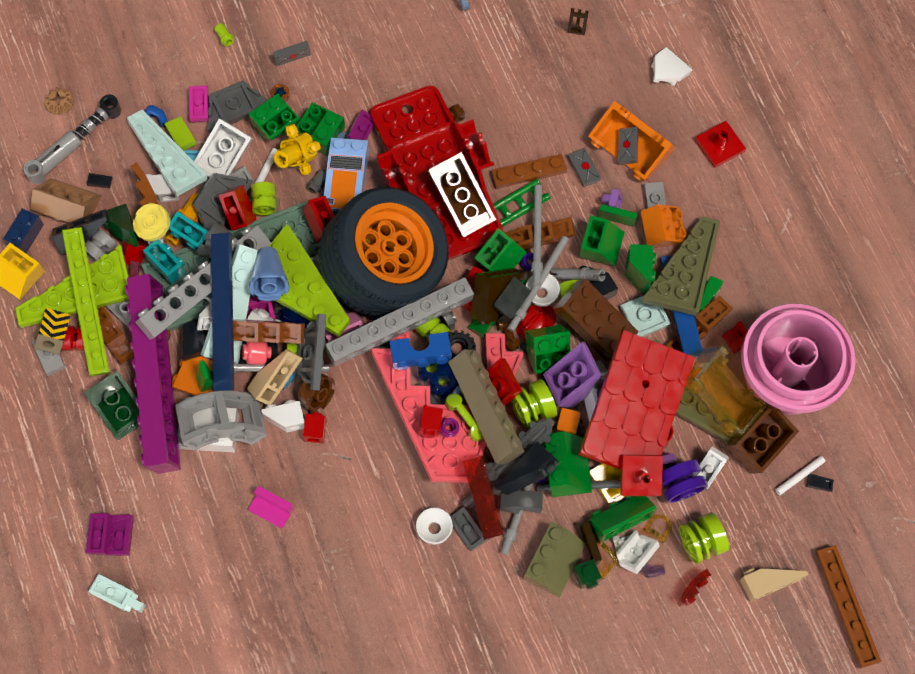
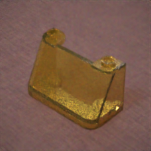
(723, 393)

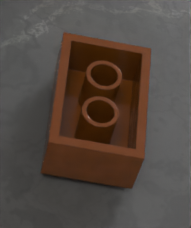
(763, 440)

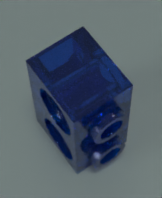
(442, 373)

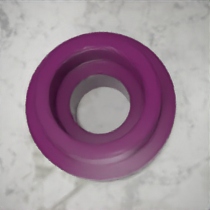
(449, 422)

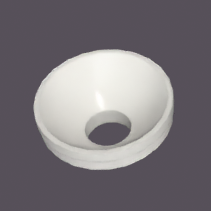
(551, 286)
(437, 516)

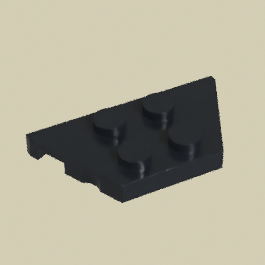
(193, 340)

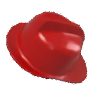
(536, 318)

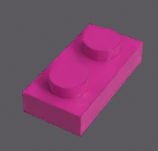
(198, 103)

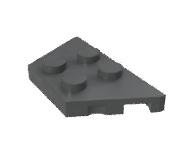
(233, 103)
(207, 201)
(312, 352)

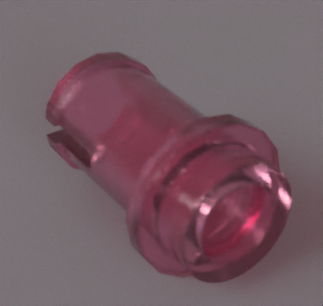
(134, 268)

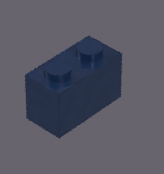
(24, 230)

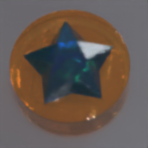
(282, 90)

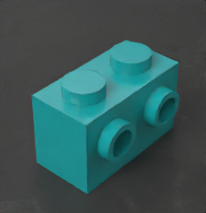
(188, 229)
(164, 261)

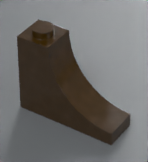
(487, 289)

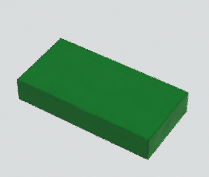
(617, 215)

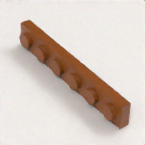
(848, 607)

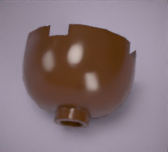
(315, 399)

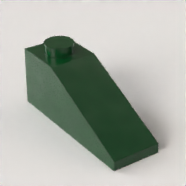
(121, 224)

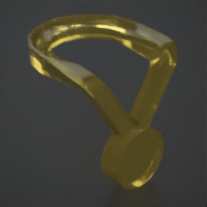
(654, 533)
(604, 574)

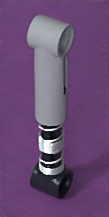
(71, 140)

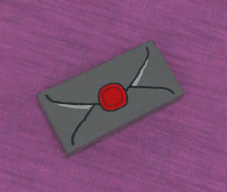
(292, 53)
(628, 145)
(584, 167)

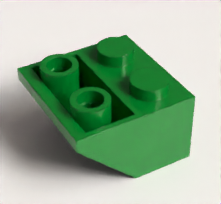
(272, 117)
(321, 126)
(601, 241)
(500, 252)
(640, 266)
(547, 346)

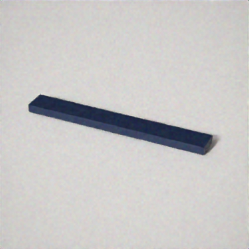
(222, 312)

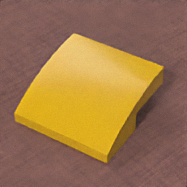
(607, 473)

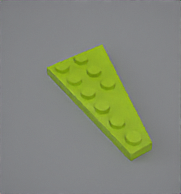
(108, 280)

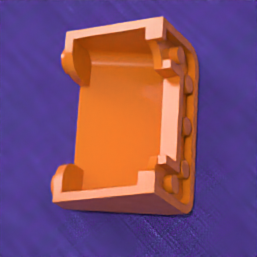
(652, 147)

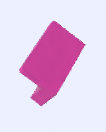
(271, 507)

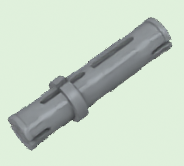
(578, 274)

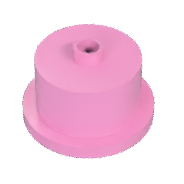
(797, 358)

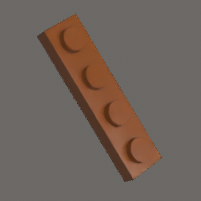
(528, 171)

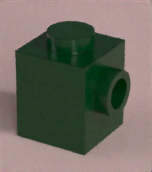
(587, 574)

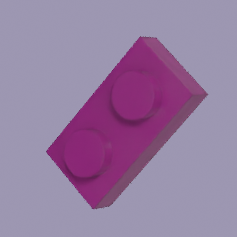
(361, 126)

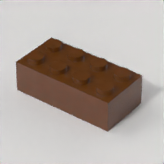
(593, 318)

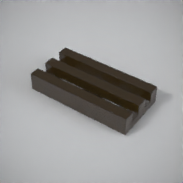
(579, 15)
(591, 543)

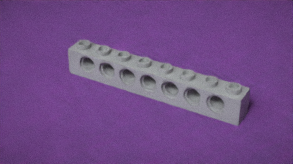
(399, 322)
(153, 327)

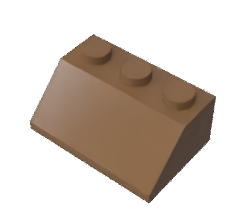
(63, 200)

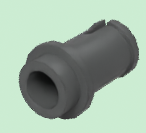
(317, 181)

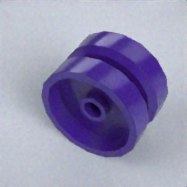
(683, 481)

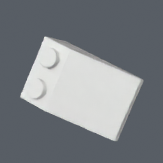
(223, 149)
(208, 417)

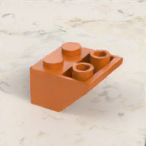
(663, 225)

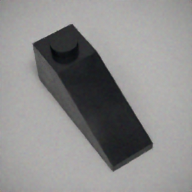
(89, 225)
(532, 467)

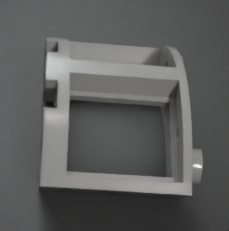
(248, 432)

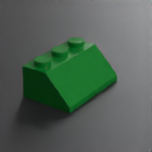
(572, 472)
(621, 517)

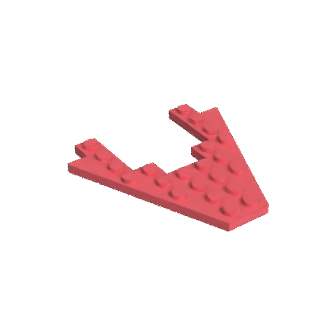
(441, 454)

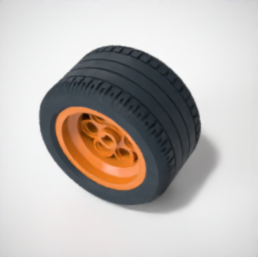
(392, 222)

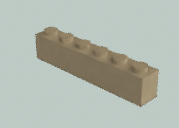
(486, 406)

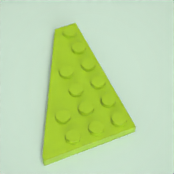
(307, 288)

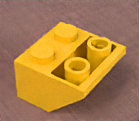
(18, 271)

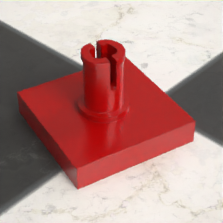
(720, 144)
(504, 381)
(641, 475)

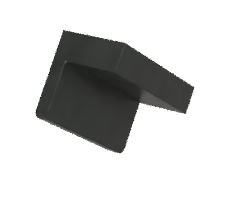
(511, 299)

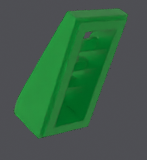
(711, 288)
(204, 377)

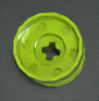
(536, 402)
(704, 538)

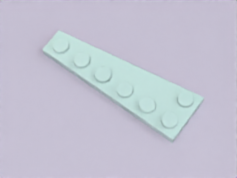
(172, 162)
(242, 269)

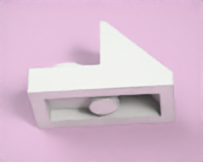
(712, 465)

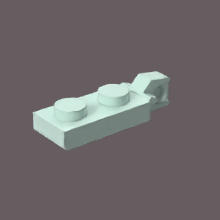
(115, 594)

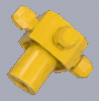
(296, 150)

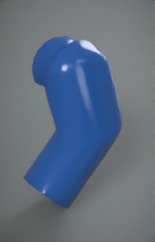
(153, 110)

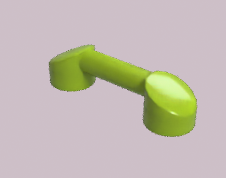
(454, 402)

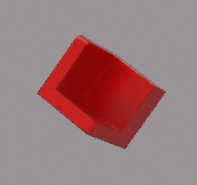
(134, 253)
(735, 337)

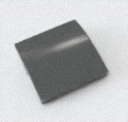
(468, 527)

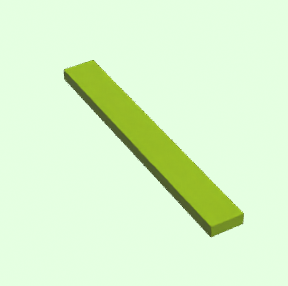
(85, 302)

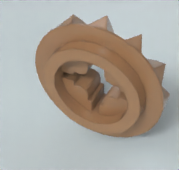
(65, 103)

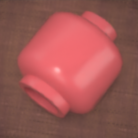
(256, 353)

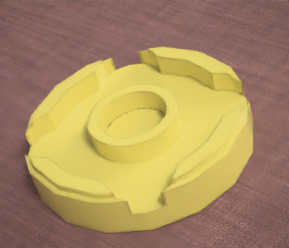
(151, 222)

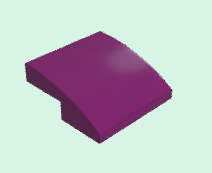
(109, 534)

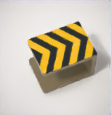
(52, 331)

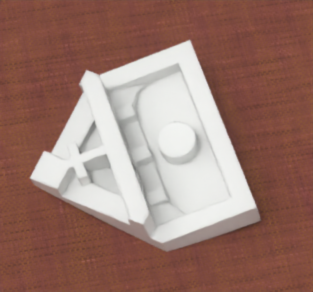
(669, 67)
(634, 550)

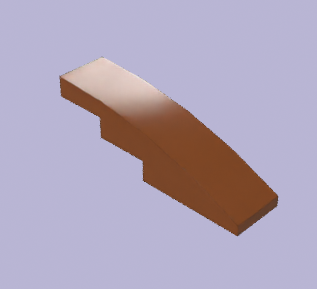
(144, 187)
(550, 233)
(706, 320)
(268, 331)
(114, 337)

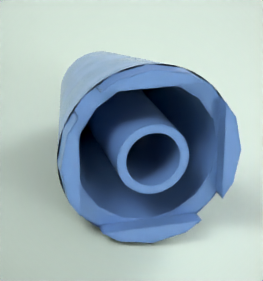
(268, 276)

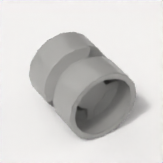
(100, 245)

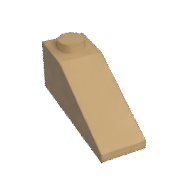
(273, 377)
(766, 581)

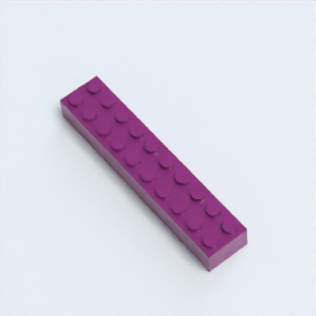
(153, 381)

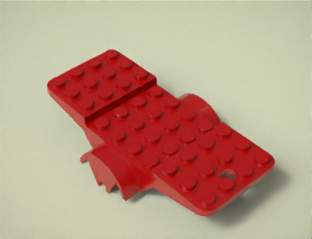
(422, 141)

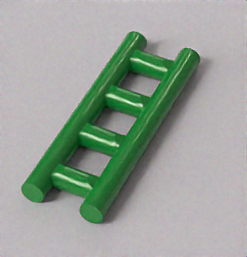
(516, 195)

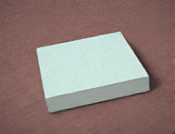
(644, 316)

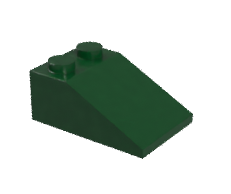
(114, 403)

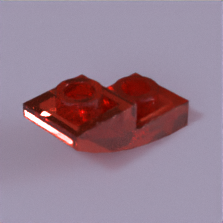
(689, 594)

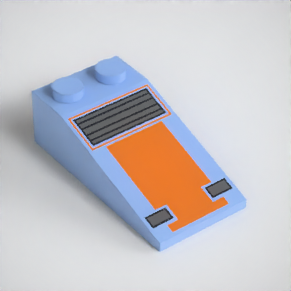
(345, 171)

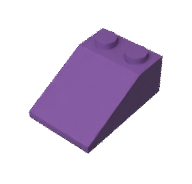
(573, 376)

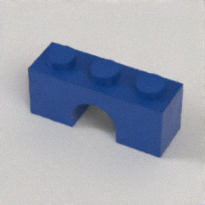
(405, 356)

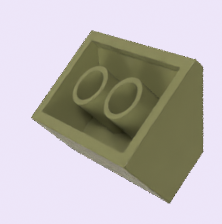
(554, 559)

